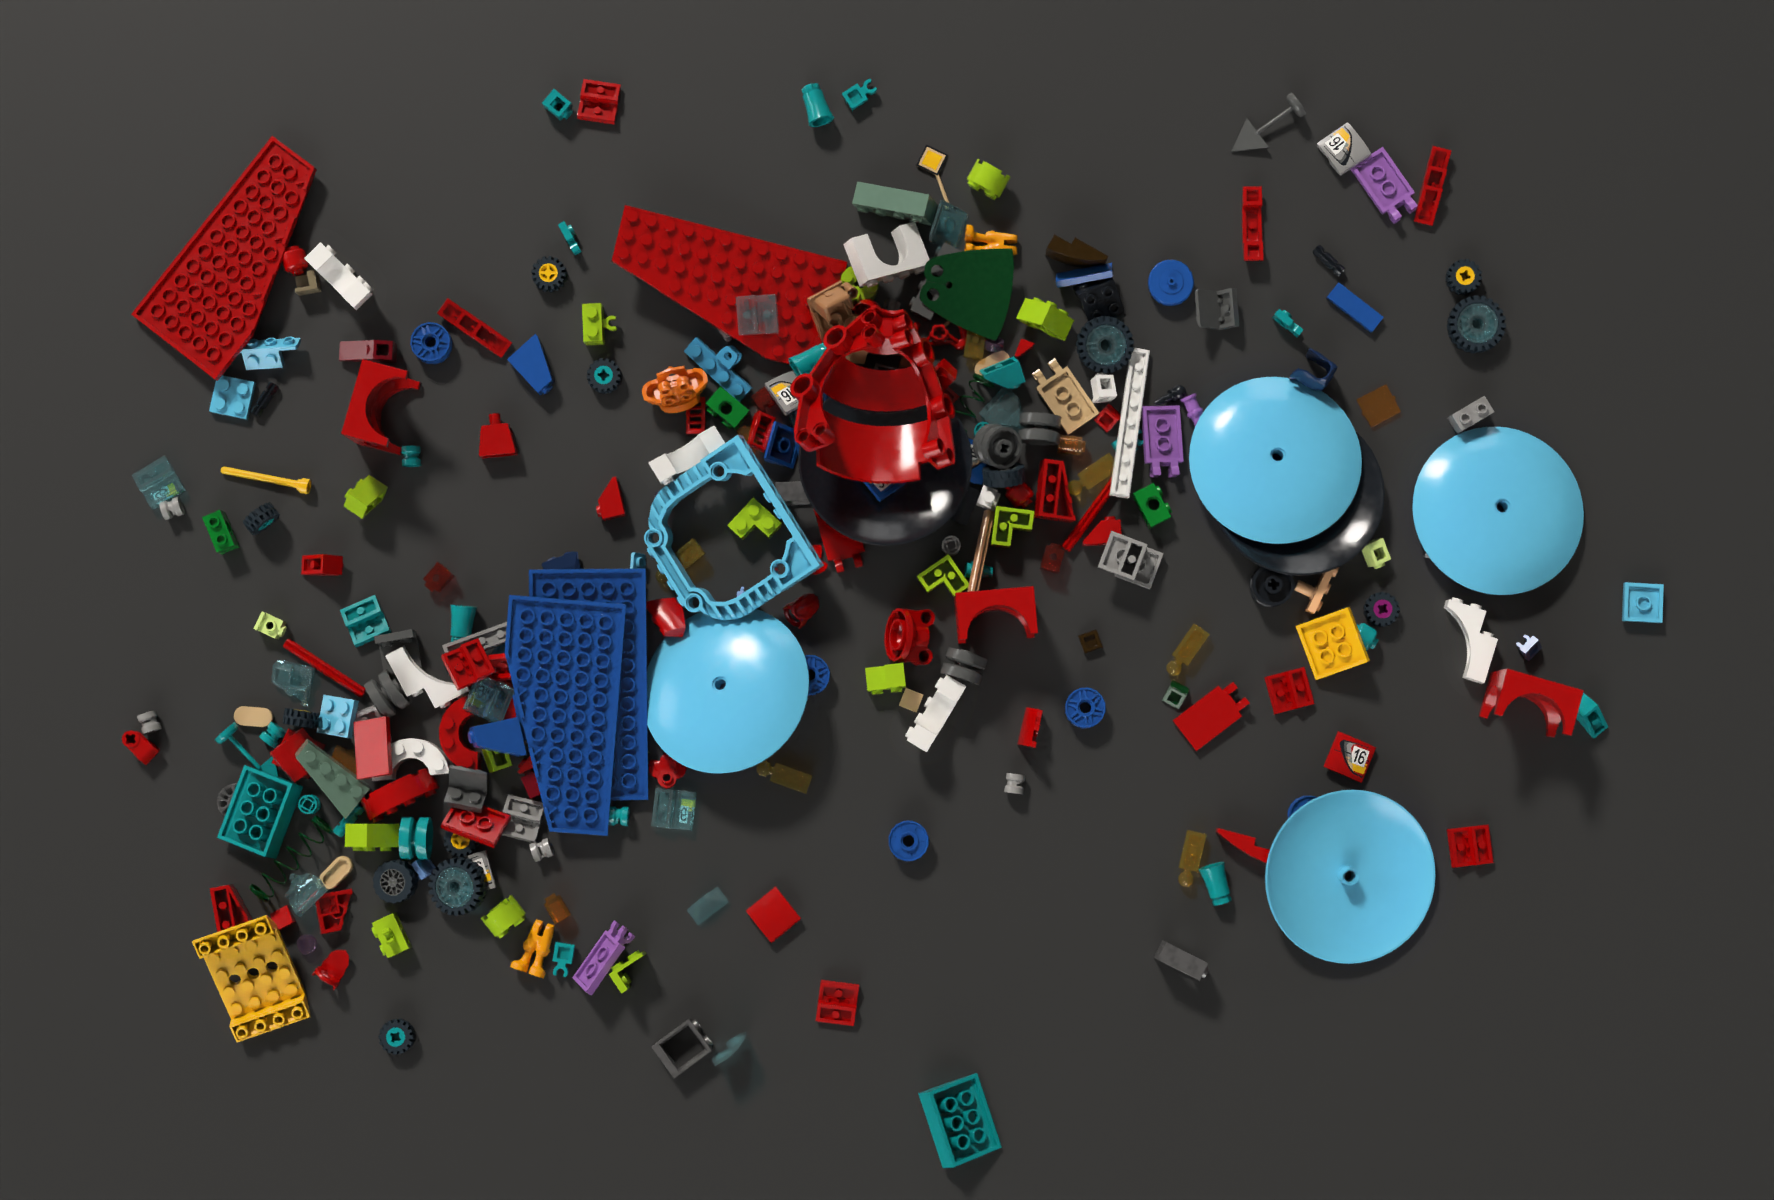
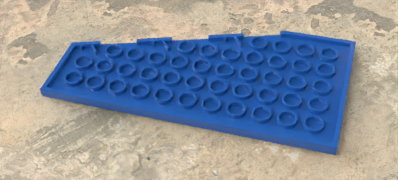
(627, 588)
(567, 692)

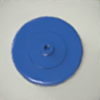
(1170, 282)

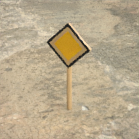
(932, 161)

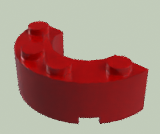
(451, 736)
(399, 792)

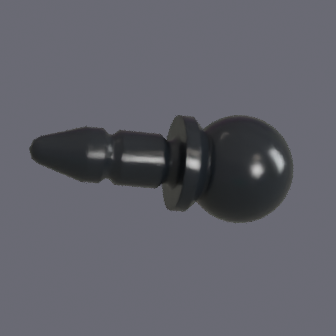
(1177, 393)

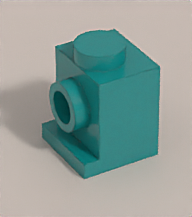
(555, 99)

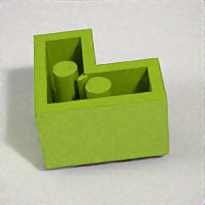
(1045, 317)
(754, 516)
(1009, 519)
(944, 572)
(885, 678)
(368, 836)

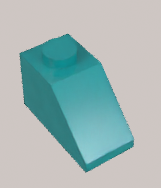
(1005, 373)
(1591, 717)

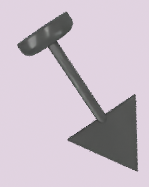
(1250, 139)

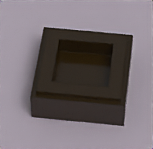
(1090, 641)

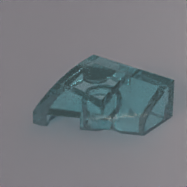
(294, 679)

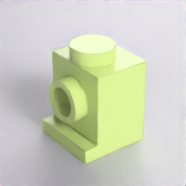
(1376, 553)
(278, 625)

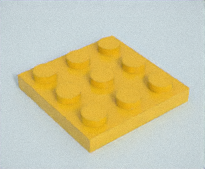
(1332, 643)

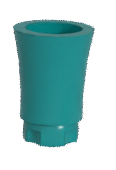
(816, 106)
(806, 360)
(461, 621)
(1216, 882)

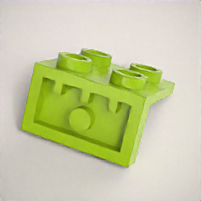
(622, 980)

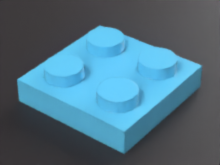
(232, 397)
(1642, 602)
(337, 716)

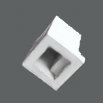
(1108, 385)
(988, 498)

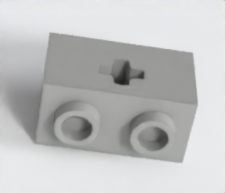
(1470, 414)

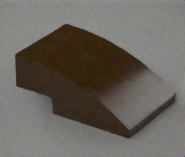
(1074, 253)

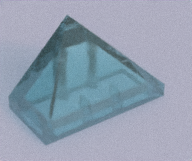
(707, 905)

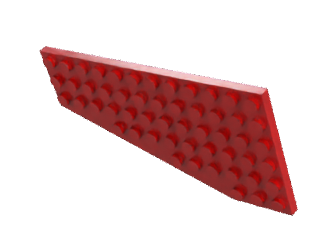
(712, 267)
(224, 274)

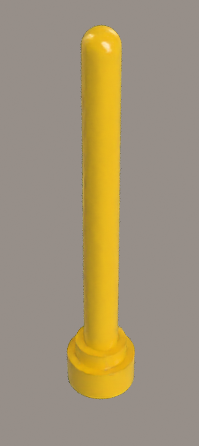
(302, 485)

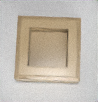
(911, 700)

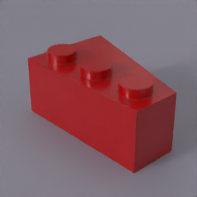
(1052, 494)
(228, 907)

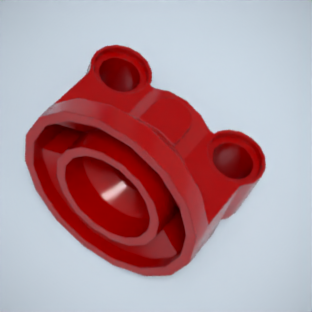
(908, 636)

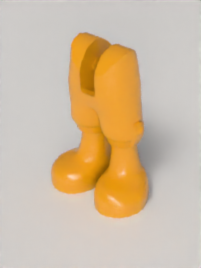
(994, 240)
(536, 943)

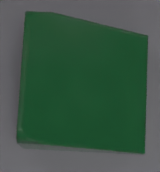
(1175, 694)

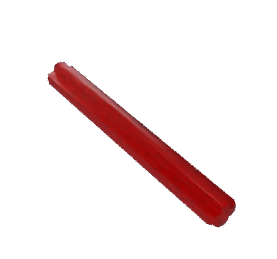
(1087, 518)
(324, 667)

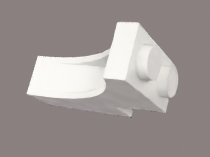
(1479, 646)
(414, 679)

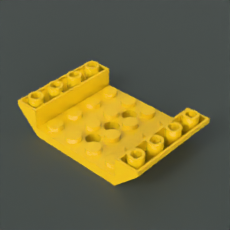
(257, 1001)

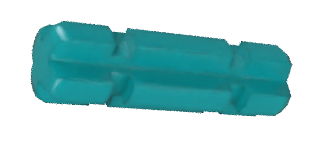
(339, 830)

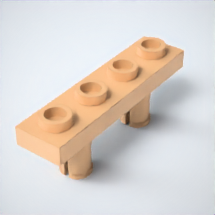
(1316, 593)

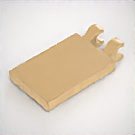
(1065, 397)

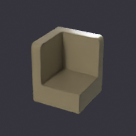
(308, 283)

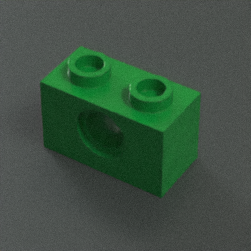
(722, 398)
(1152, 517)
(220, 532)

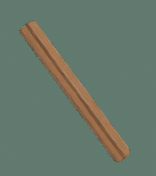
(981, 550)

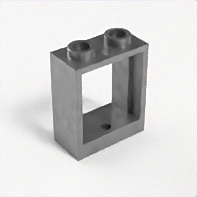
(792, 493)
(1181, 960)
(666, 1058)

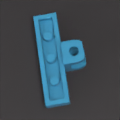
(720, 367)

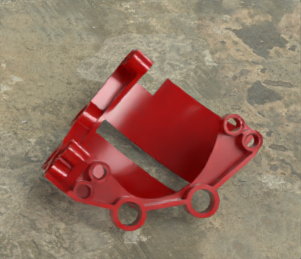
(871, 451)

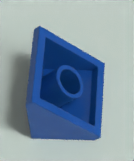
(781, 446)

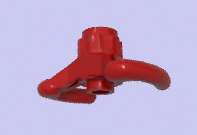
(939, 336)

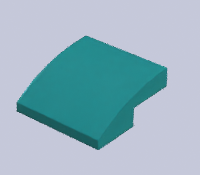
(365, 620)

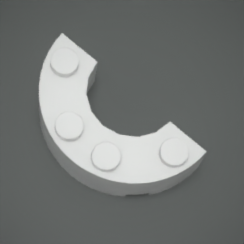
(352, 289)
(672, 465)
(936, 713)
(420, 749)

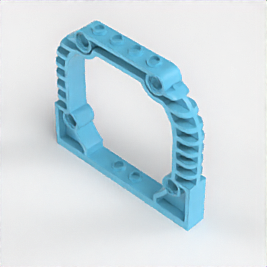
(799, 555)

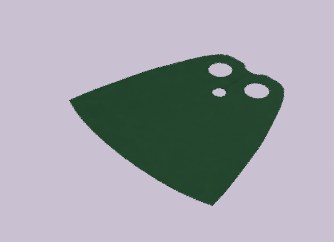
(978, 291)

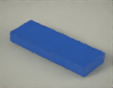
(1084, 275)
(1354, 307)

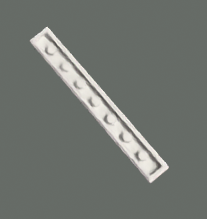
(1129, 423)

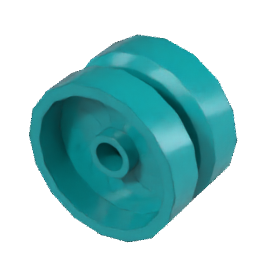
(415, 838)

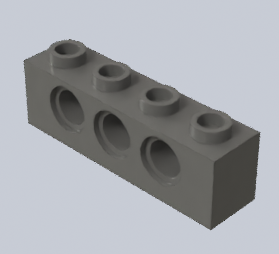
(917, 307)

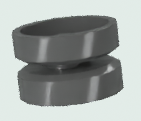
(1039, 428)
(997, 446)
(964, 666)
(387, 694)

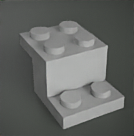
(1130, 560)

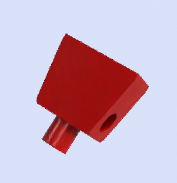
(496, 439)

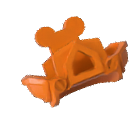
(676, 392)

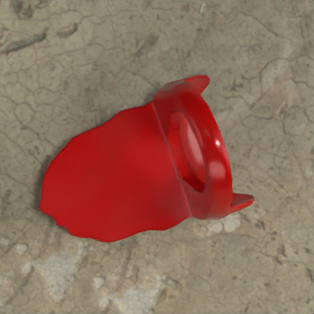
(802, 609)
(333, 968)

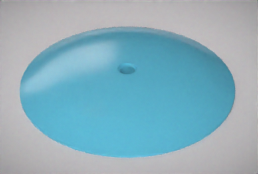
(1265, 496)
(1460, 517)
(745, 719)
(1387, 885)

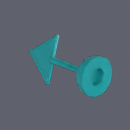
(267, 767)

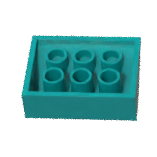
(260, 812)
(960, 1121)

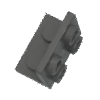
(393, 641)
(466, 789)

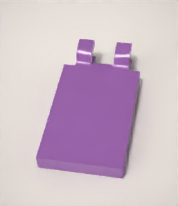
(1385, 184)
(1162, 439)
(602, 957)

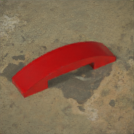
(1252, 223)

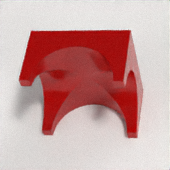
(371, 391)
(1015, 601)
(1554, 699)

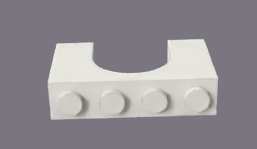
(871, 270)

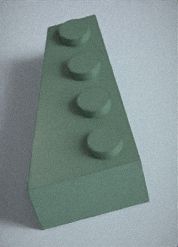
(895, 203)
(332, 777)

